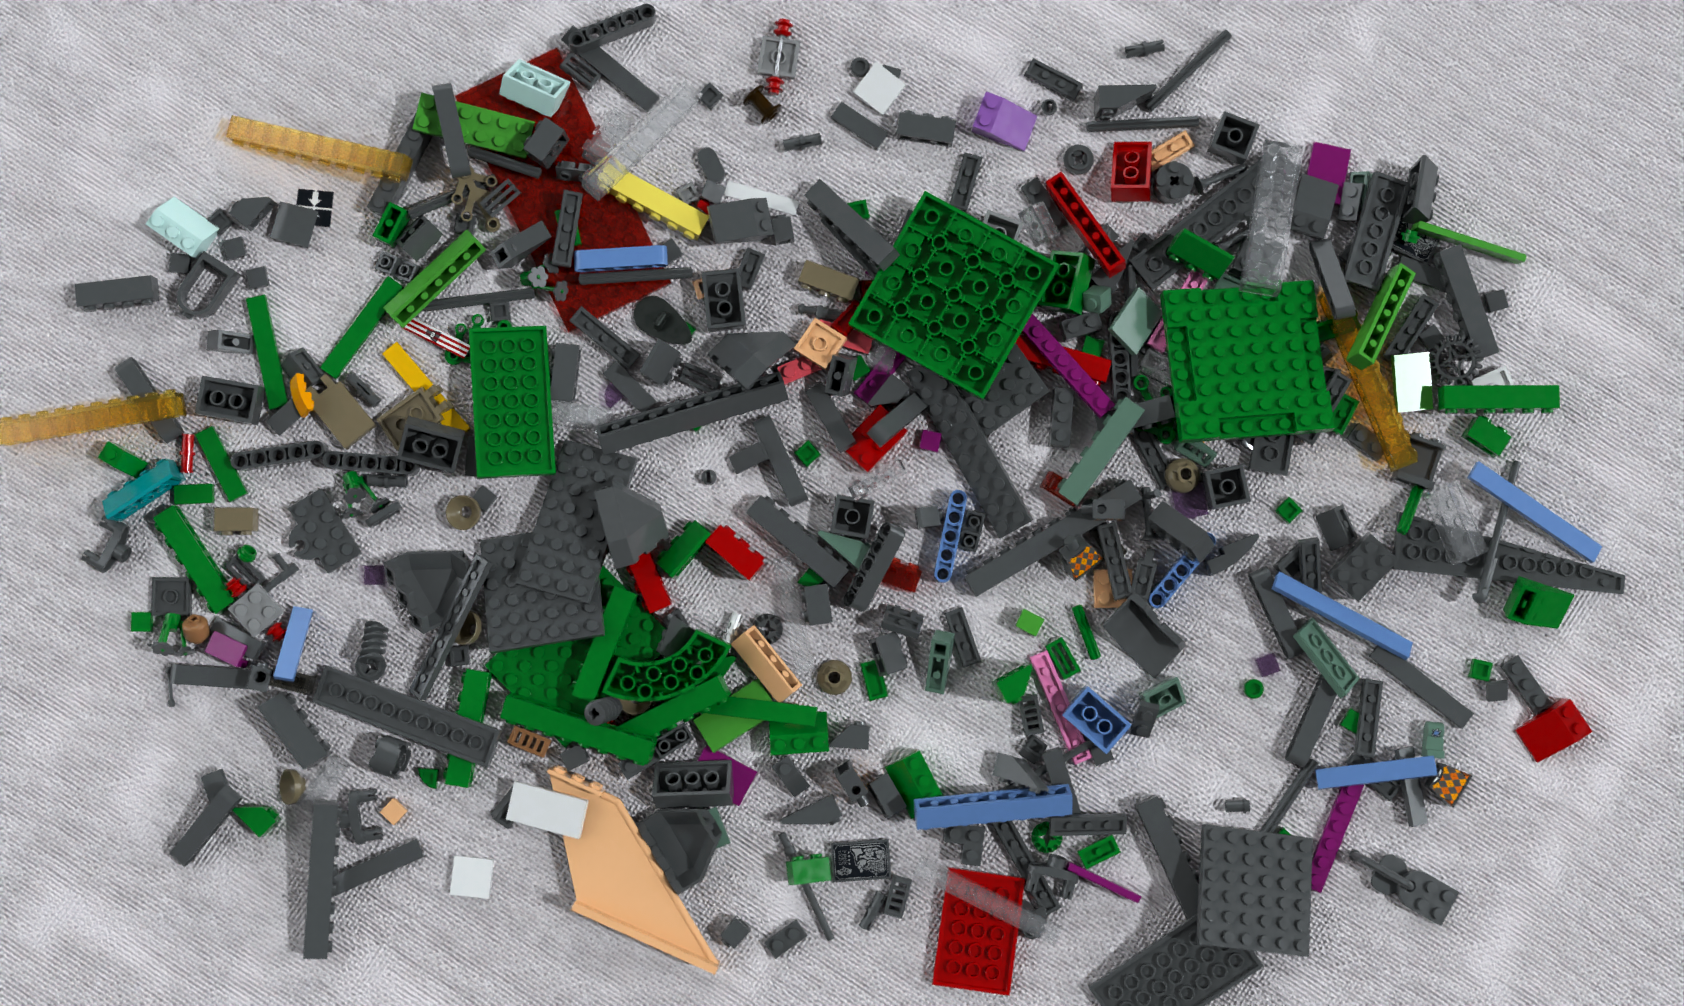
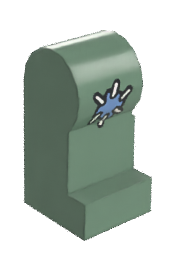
(1433, 740)

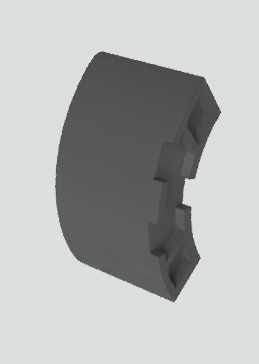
(1142, 636)

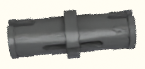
(1144, 48)
(802, 142)
(359, 385)
(387, 480)
(872, 910)

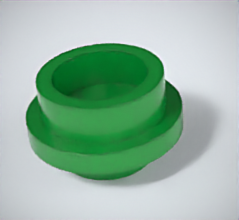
(1410, 236)
(246, 553)

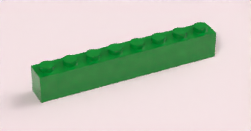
(574, 727)

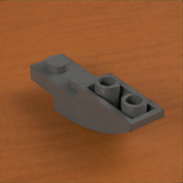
(665, 745)

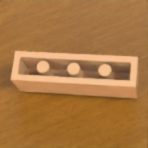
(766, 664)

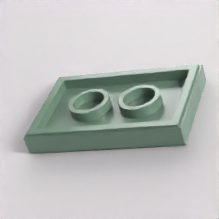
(1135, 321)

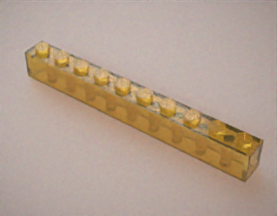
(319, 148)
(1374, 395)
(92, 418)

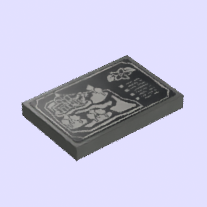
(1421, 251)
(861, 860)

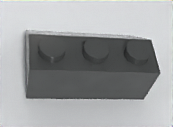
(1421, 192)

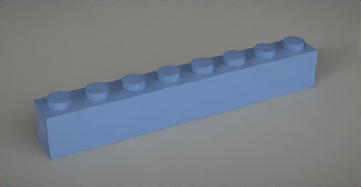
(992, 807)

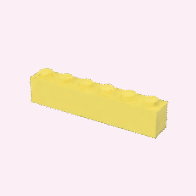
(660, 206)

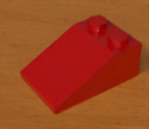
(1131, 172)
(1553, 729)

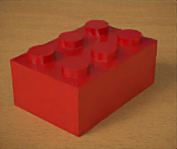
(866, 451)
(736, 552)

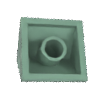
(1166, 694)

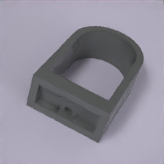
(203, 261)

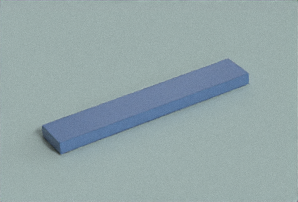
(1376, 772)

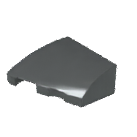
(674, 636)

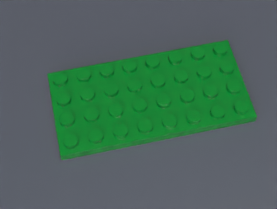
(511, 402)

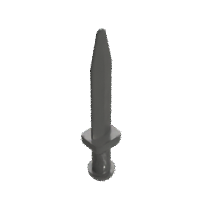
(819, 312)

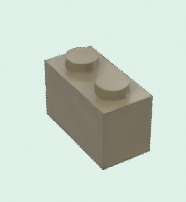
(236, 520)

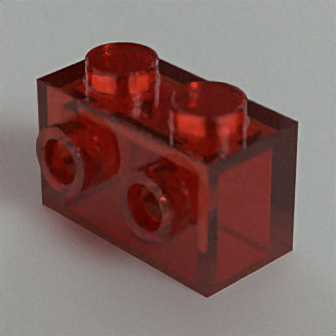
(902, 575)

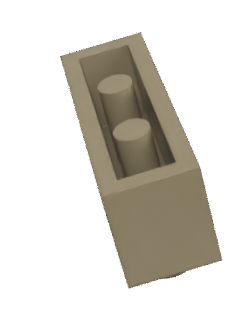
(828, 282)

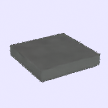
(171, 596)

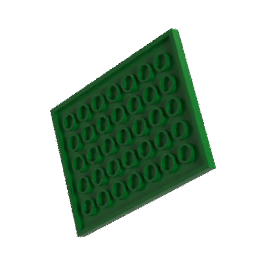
(549, 670)

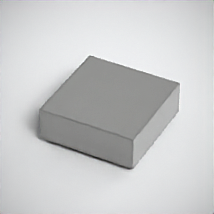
(688, 194)

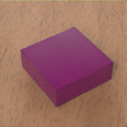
(930, 441)

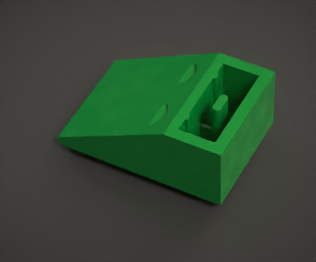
(1537, 604)

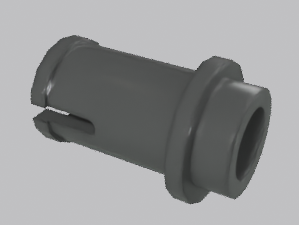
(1237, 806)

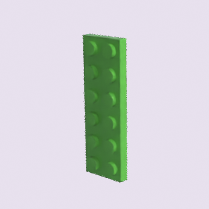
(479, 127)

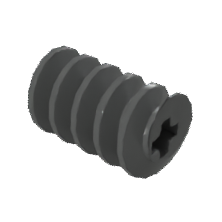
(373, 643)
(603, 710)

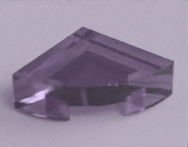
(612, 395)

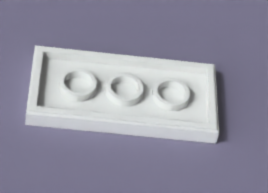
(547, 809)

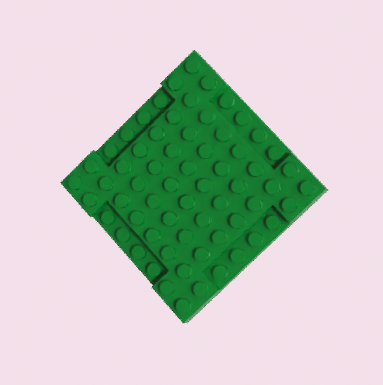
(954, 295)
(1245, 363)

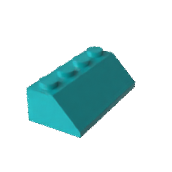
(143, 490)

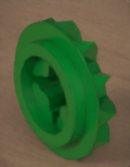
(1039, 842)

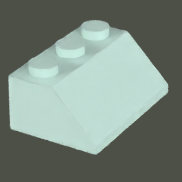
(534, 88)
(183, 227)

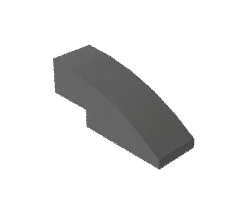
(1230, 554)
(254, 644)

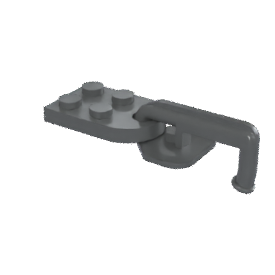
(1423, 895)

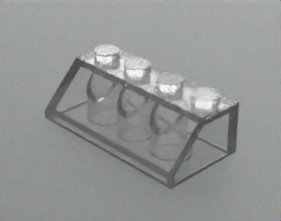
(1455, 522)

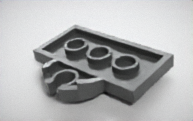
(1269, 453)
(322, 532)

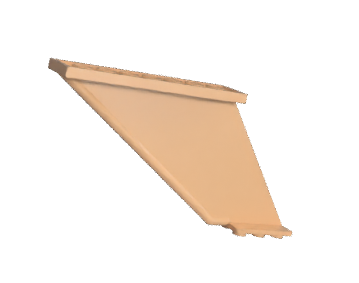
(621, 880)

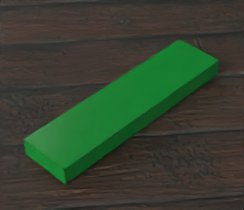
(221, 464)

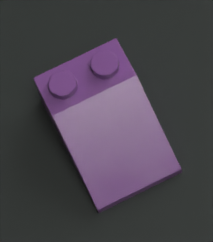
(1004, 122)

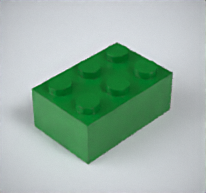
(1069, 282)

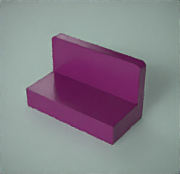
(227, 649)

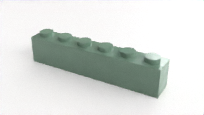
(1101, 451)

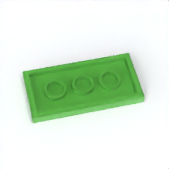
(721, 729)

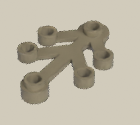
(476, 195)

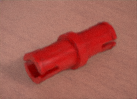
(187, 453)

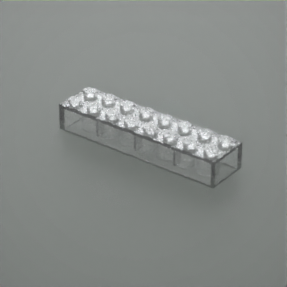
(1271, 218)

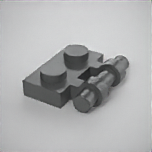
(902, 621)

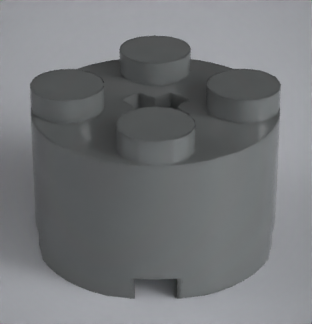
(1180, 175)
(390, 756)

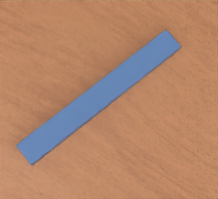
(1534, 512)
(1342, 615)

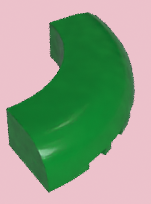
(669, 676)

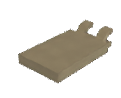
(419, 405)
(341, 412)

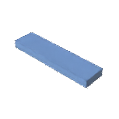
(293, 644)

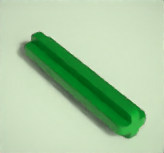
(1410, 510)
(1086, 632)

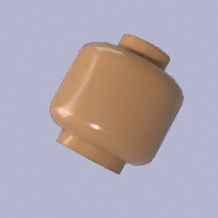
(196, 629)

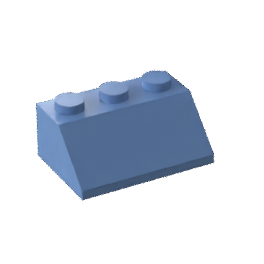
(1096, 719)

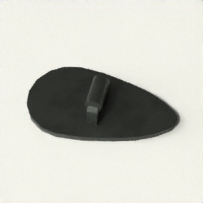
(661, 321)

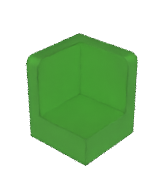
(1029, 622)

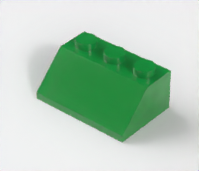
(1199, 255)
(683, 549)
(1013, 684)
(798, 739)
(913, 779)

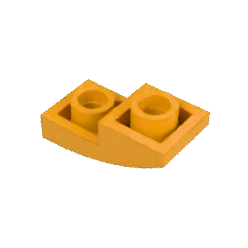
(301, 399)

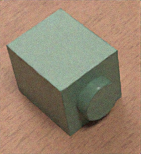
(1097, 299)

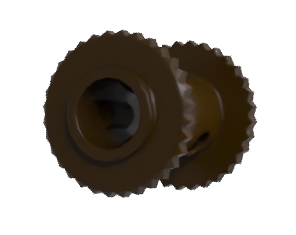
(762, 104)

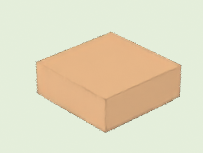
(394, 811)

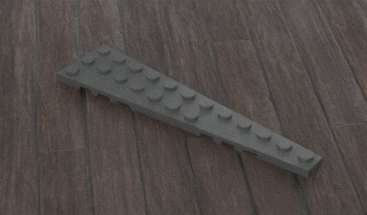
(1424, 552)

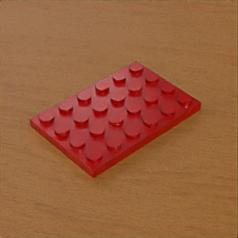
(974, 946)

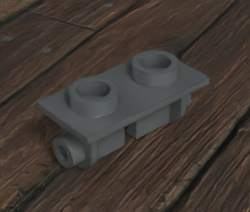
(567, 172)

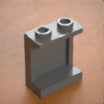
(1423, 471)

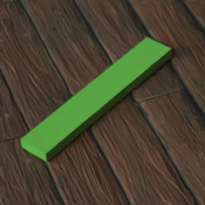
(1469, 242)

